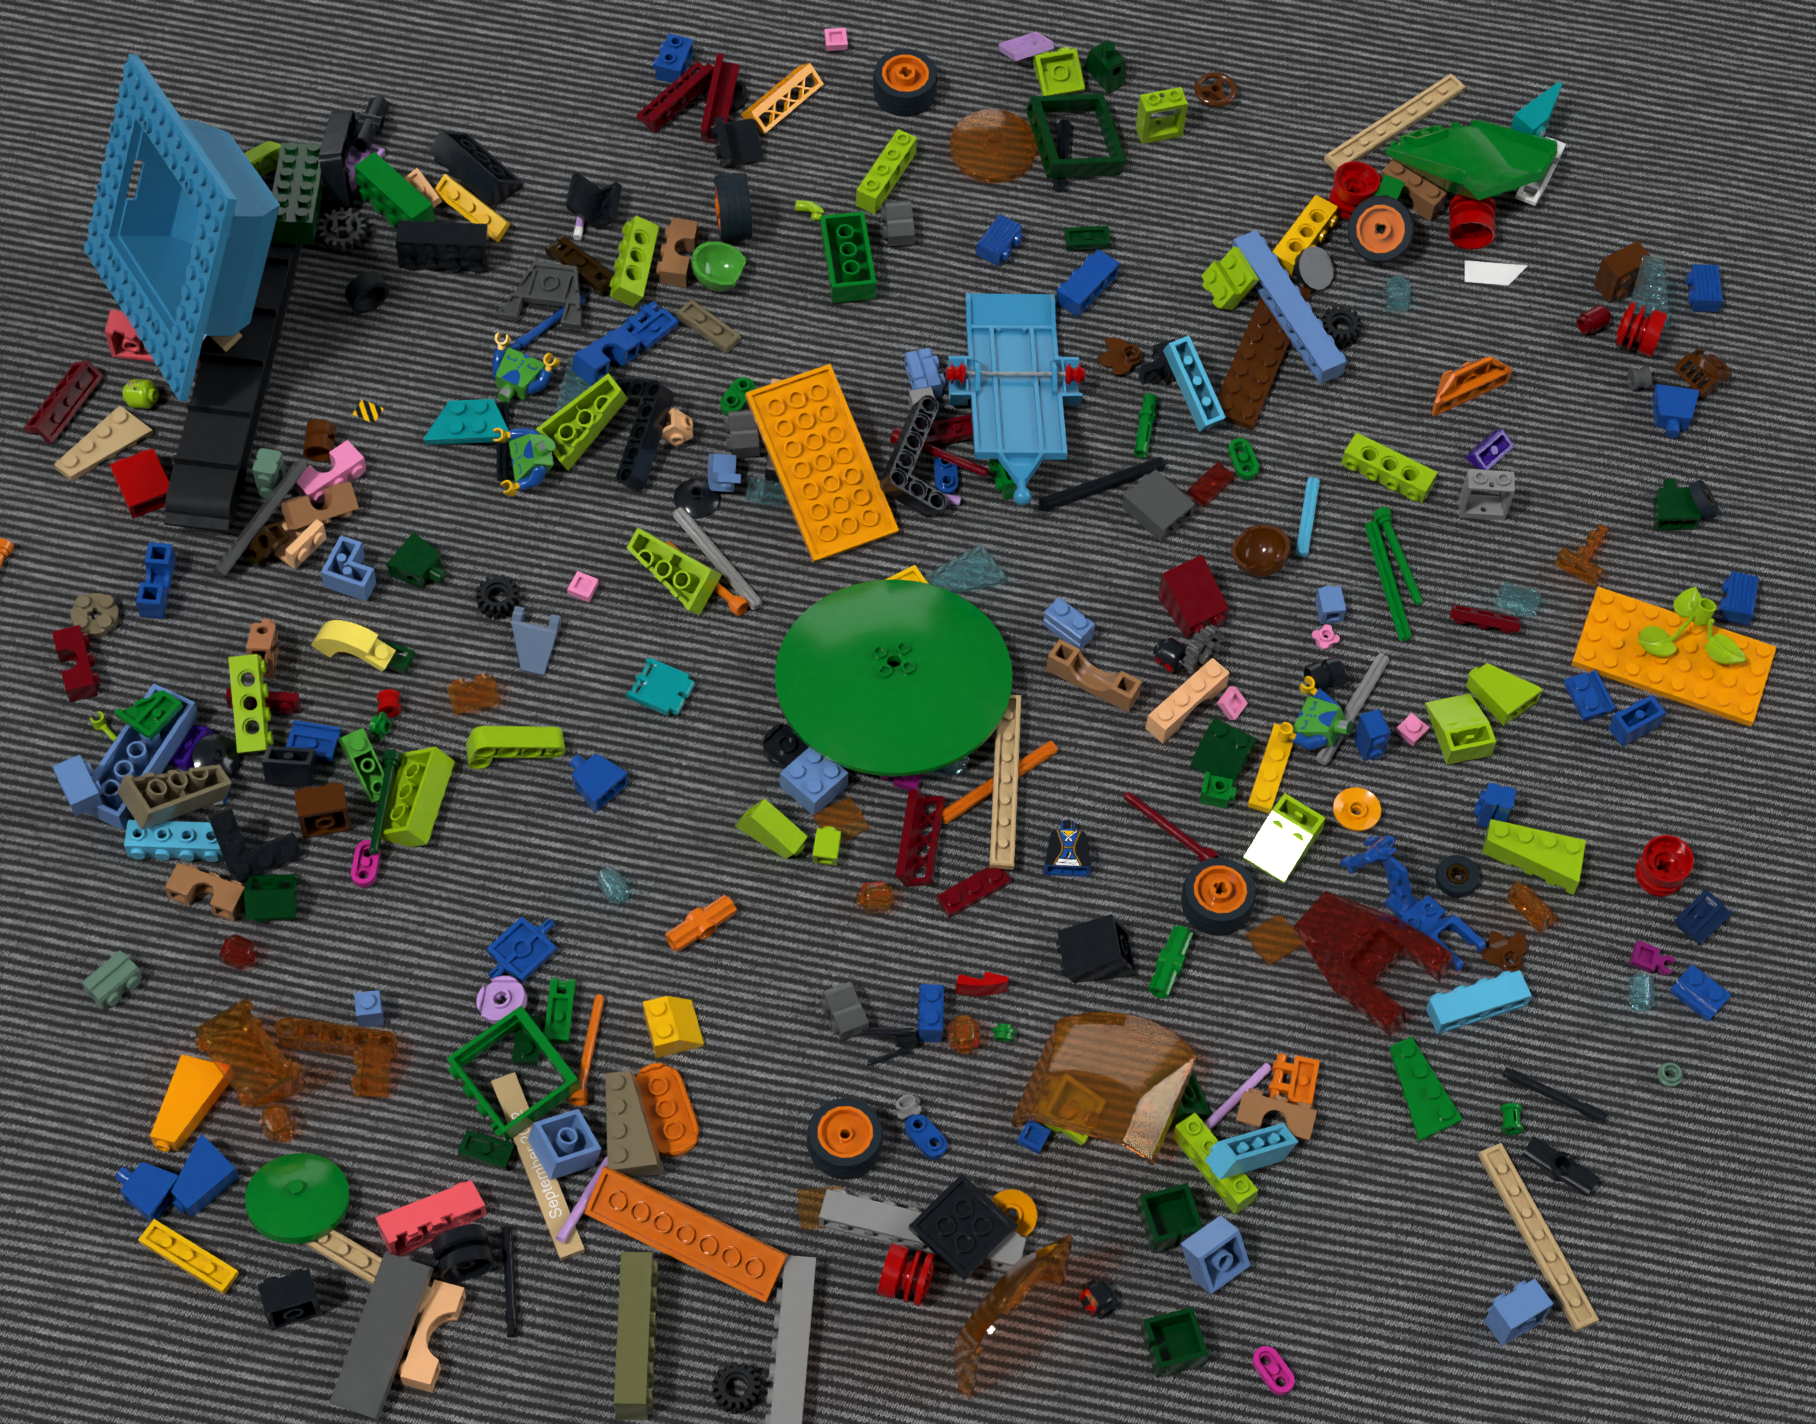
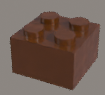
(1619, 272)
(322, 810)

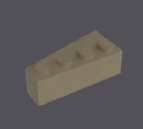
(172, 794)
(629, 1132)

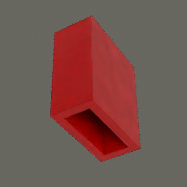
(141, 482)

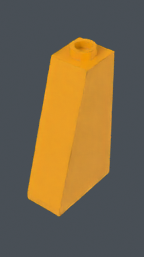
(188, 1099)

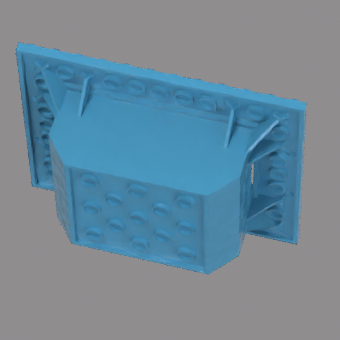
(191, 240)

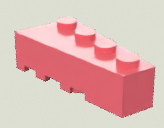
(124, 340)
(421, 1221)

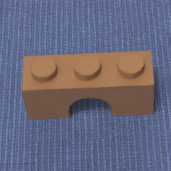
(1426, 196)
(680, 237)
(338, 501)
(189, 882)
(1255, 1106)

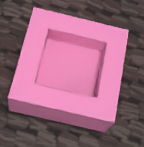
(835, 39)
(583, 586)
(1232, 703)
(1412, 729)

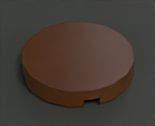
(1711, 365)

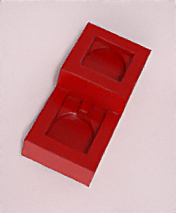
(990, 985)

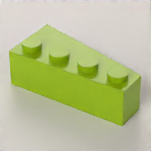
(583, 420)
(1537, 852)

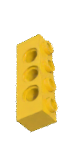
(1306, 231)

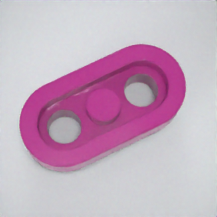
(364, 865)
(1274, 1371)

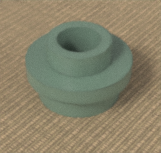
(1673, 1069)

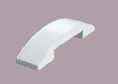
(1532, 192)

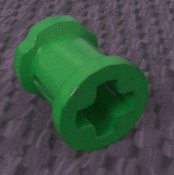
(1511, 1119)

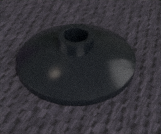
(700, 505)
(204, 753)

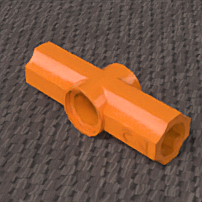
(701, 923)

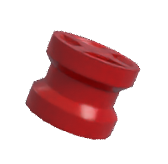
(389, 702)

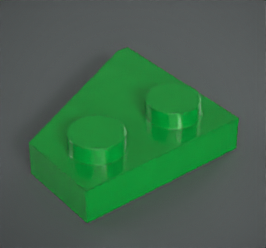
(150, 713)

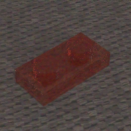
(1211, 484)

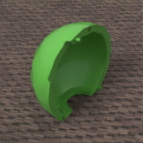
(717, 265)

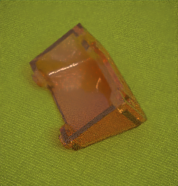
(249, 1057)

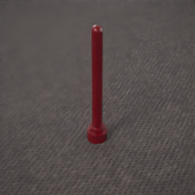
(944, 455)
(1203, 853)

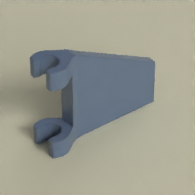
(534, 642)

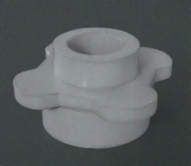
(908, 1106)

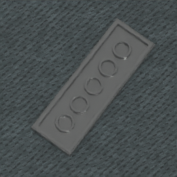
(381, 1336)

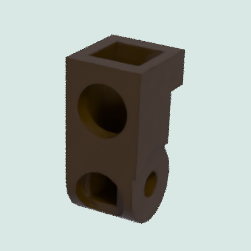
(267, 543)

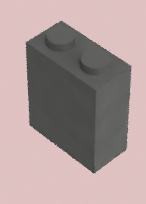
(1157, 505)

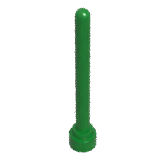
(1384, 518)

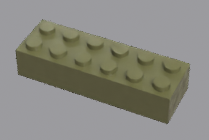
(636, 1336)

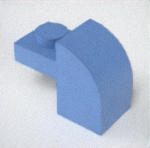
(722, 472)

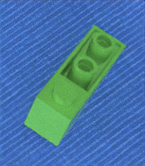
(363, 762)

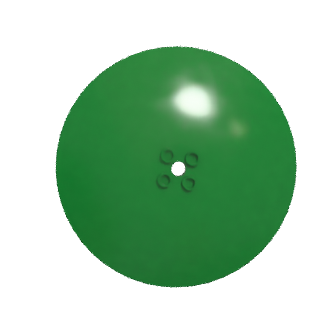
(883, 717)

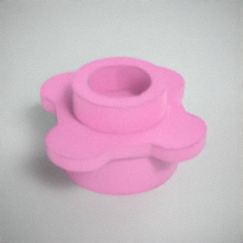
(1321, 641)

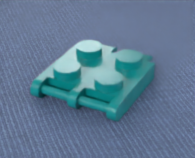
(661, 688)

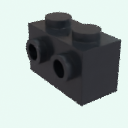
(288, 766)

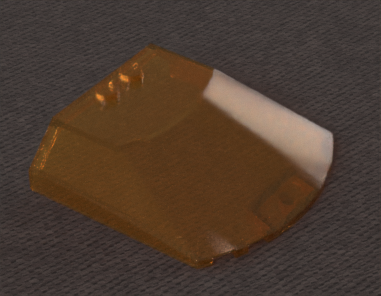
(1109, 1080)
(1042, 1265)

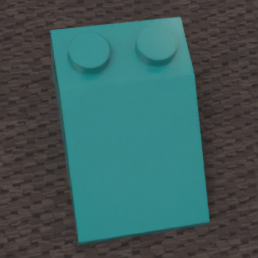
(1537, 114)

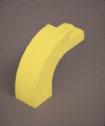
(353, 639)

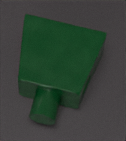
(1106, 66)
(1674, 508)
(416, 563)

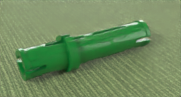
(1146, 418)

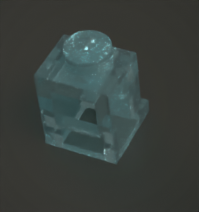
(1398, 290)

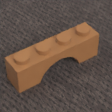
(1115, 688)

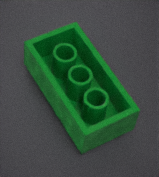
(390, 192)
(847, 257)

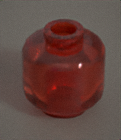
(238, 952)

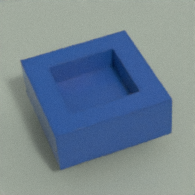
(1034, 1136)

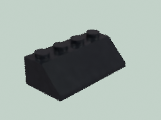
(474, 167)

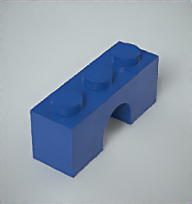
(594, 361)
(154, 593)

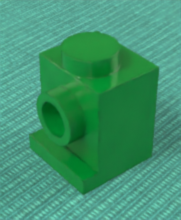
(1217, 791)

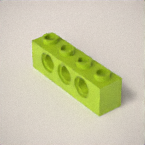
(886, 171)
(633, 261)
(1384, 458)
(240, 667)
(1196, 1143)

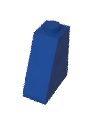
(202, 1178)

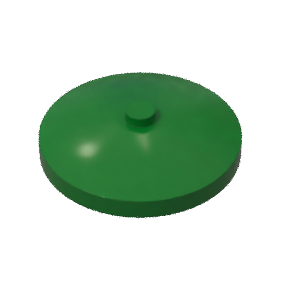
(297, 1198)

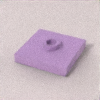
(1025, 46)

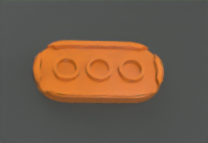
(668, 1109)

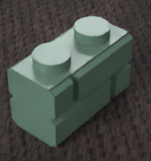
(268, 471)
(112, 980)

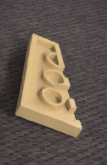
(109, 437)

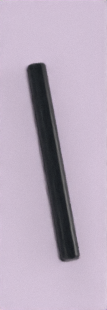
(1101, 484)

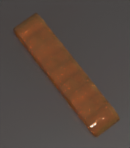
(328, 1031)

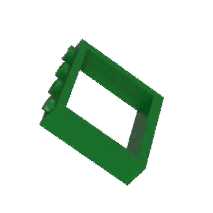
(489, 1038)

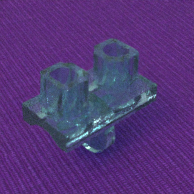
(1518, 600)

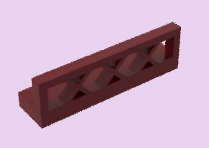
(719, 95)
(679, 99)
(64, 400)
(912, 837)

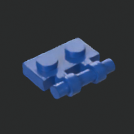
(654, 328)

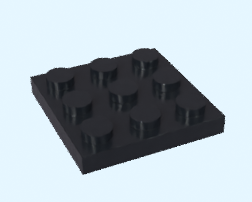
(963, 1227)

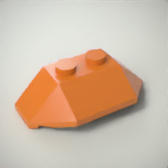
(1469, 382)

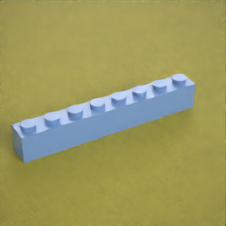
(1291, 310)

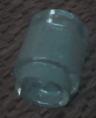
(612, 885)
(1641, 992)

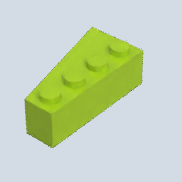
(680, 573)

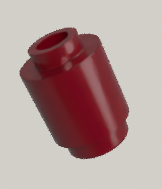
(1593, 319)

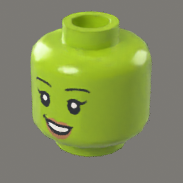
(140, 393)

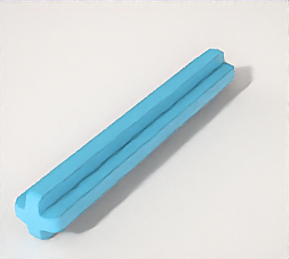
(1307, 517)

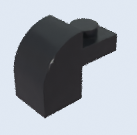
(1159, 368)

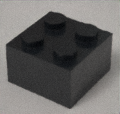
(289, 1299)

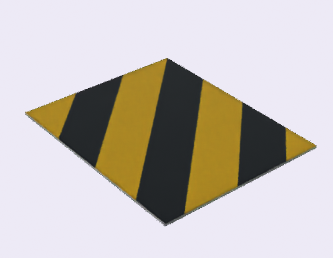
(368, 411)

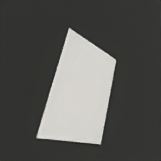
(1491, 272)

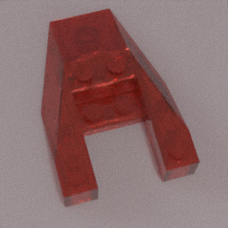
(1357, 945)

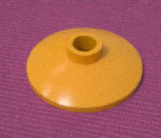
(1357, 800)
(1023, 1204)

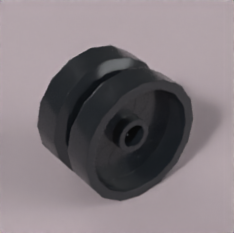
(462, 1253)

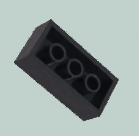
(443, 246)

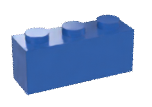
(1087, 282)

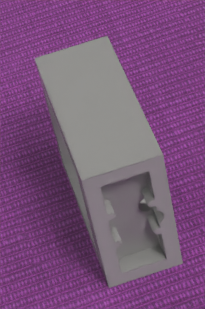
(1495, 506)

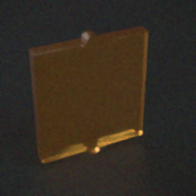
(843, 817)
(1274, 939)
(810, 1205)

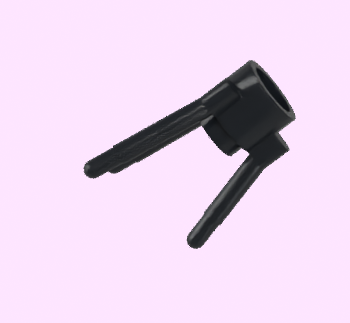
(902, 1037)

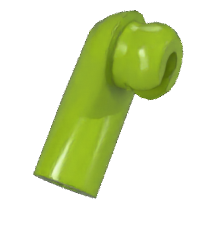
(809, 206)

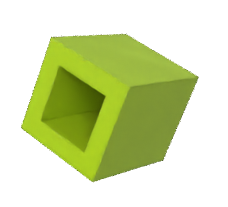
(827, 846)

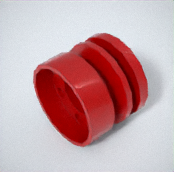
(1352, 185)
(1471, 222)
(1641, 329)
(1668, 855)
(906, 1274)

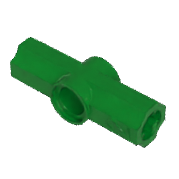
(1170, 962)

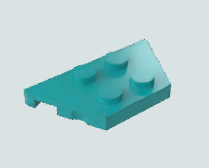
(466, 423)

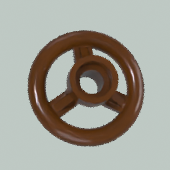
(1214, 93)

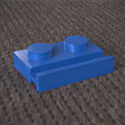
(1589, 695)
(315, 736)
(1700, 993)

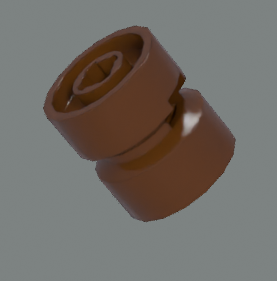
(319, 440)

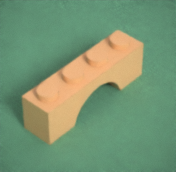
(1172, 712)
(421, 1367)

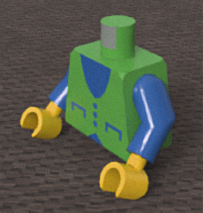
(519, 373)
(530, 457)
(1318, 722)

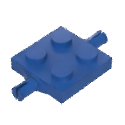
(521, 949)

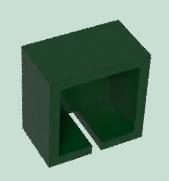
(1168, 1216)
(1174, 1342)

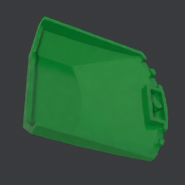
(1475, 158)

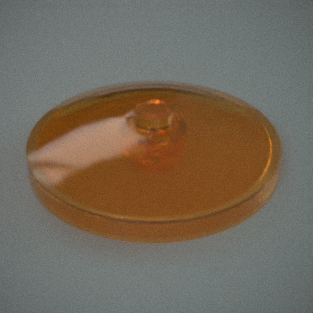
(993, 146)

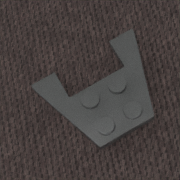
(547, 285)

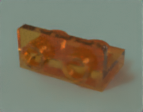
(473, 694)
(1530, 907)
(372, 1070)

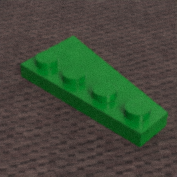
(1426, 1099)

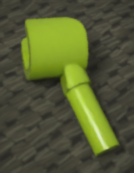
(102, 725)

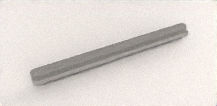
(717, 558)
(1356, 703)

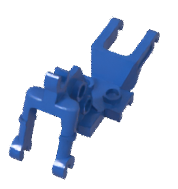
(1421, 915)

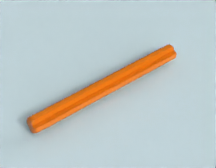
(986, 789)

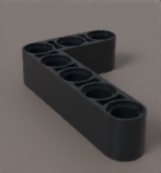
(334, 157)
(653, 409)
(908, 456)

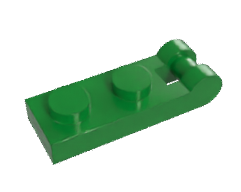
(559, 1010)

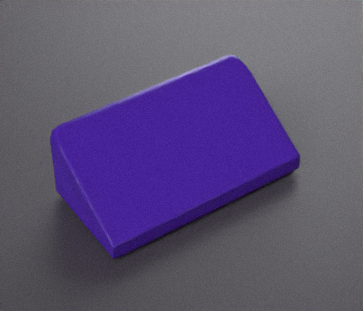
(1490, 450)
(183, 755)

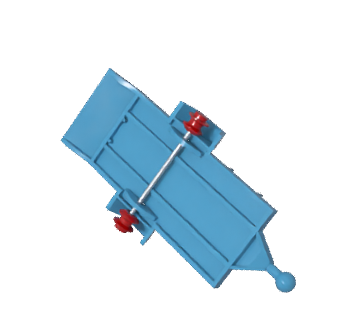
(1015, 383)

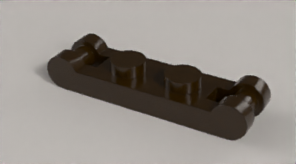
(588, 268)

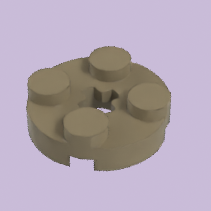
(91, 603)

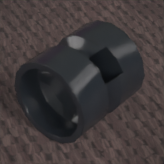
(1326, 674)

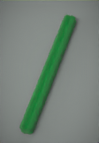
(1388, 581)

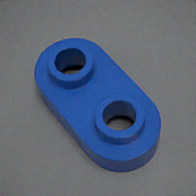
(943, 473)
(923, 1136)

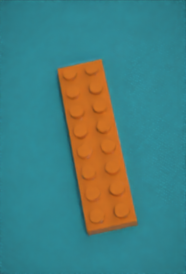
(686, 1234)

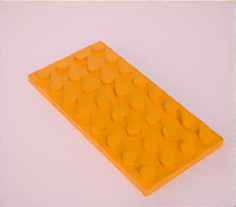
(821, 463)
(1686, 676)

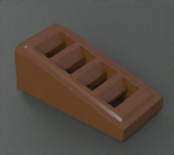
(1707, 388)

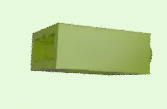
(1164, 127)

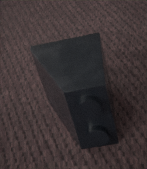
(1096, 951)

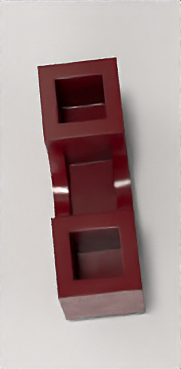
(72, 646)

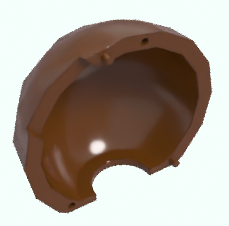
(1261, 550)

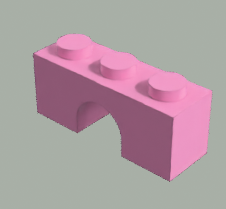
(347, 465)

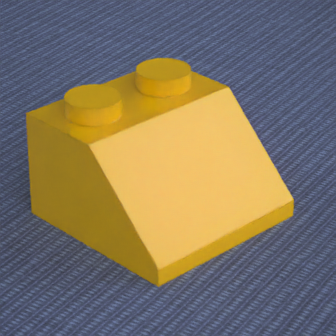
(672, 1025)

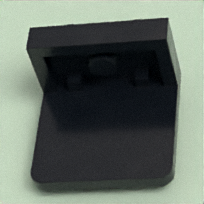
(736, 142)
(591, 203)

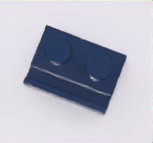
(1702, 917)

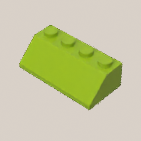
(416, 796)

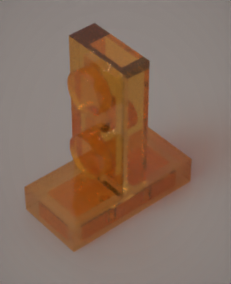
(1579, 563)

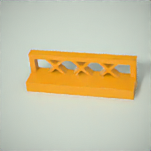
(778, 91)

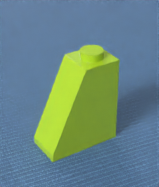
(1502, 692)
(772, 829)

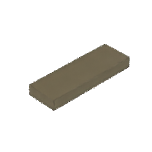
(708, 326)

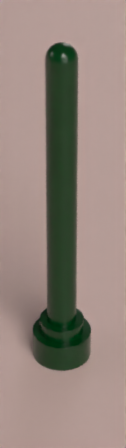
(391, 761)

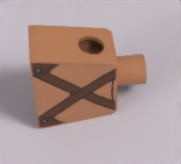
(264, 638)

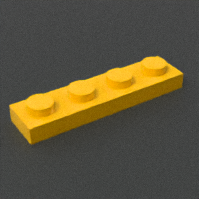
(471, 207)
(1270, 772)
(188, 1256)

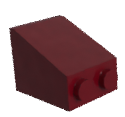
(1192, 597)

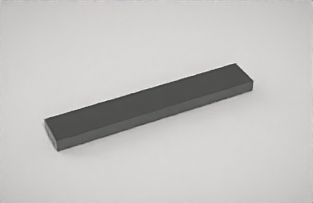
(260, 518)

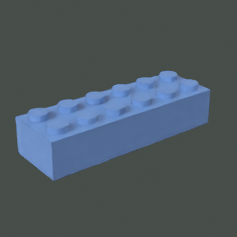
(138, 755)

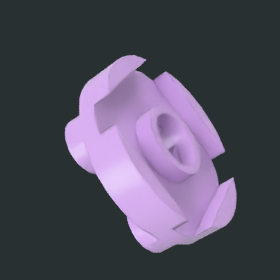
(500, 986)

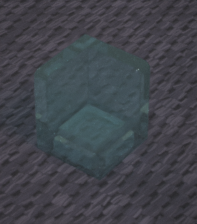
(764, 491)

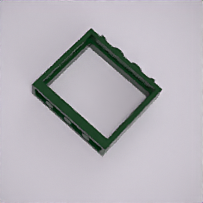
(1074, 167)

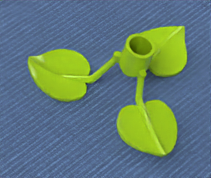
(1699, 610)

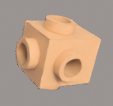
(677, 427)

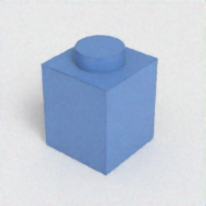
(1330, 604)
(369, 1009)

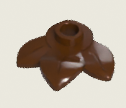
(1118, 355)
(1505, 949)

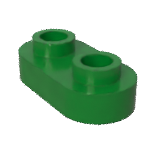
(736, 394)
(1243, 461)

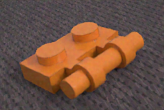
(1302, 1080)

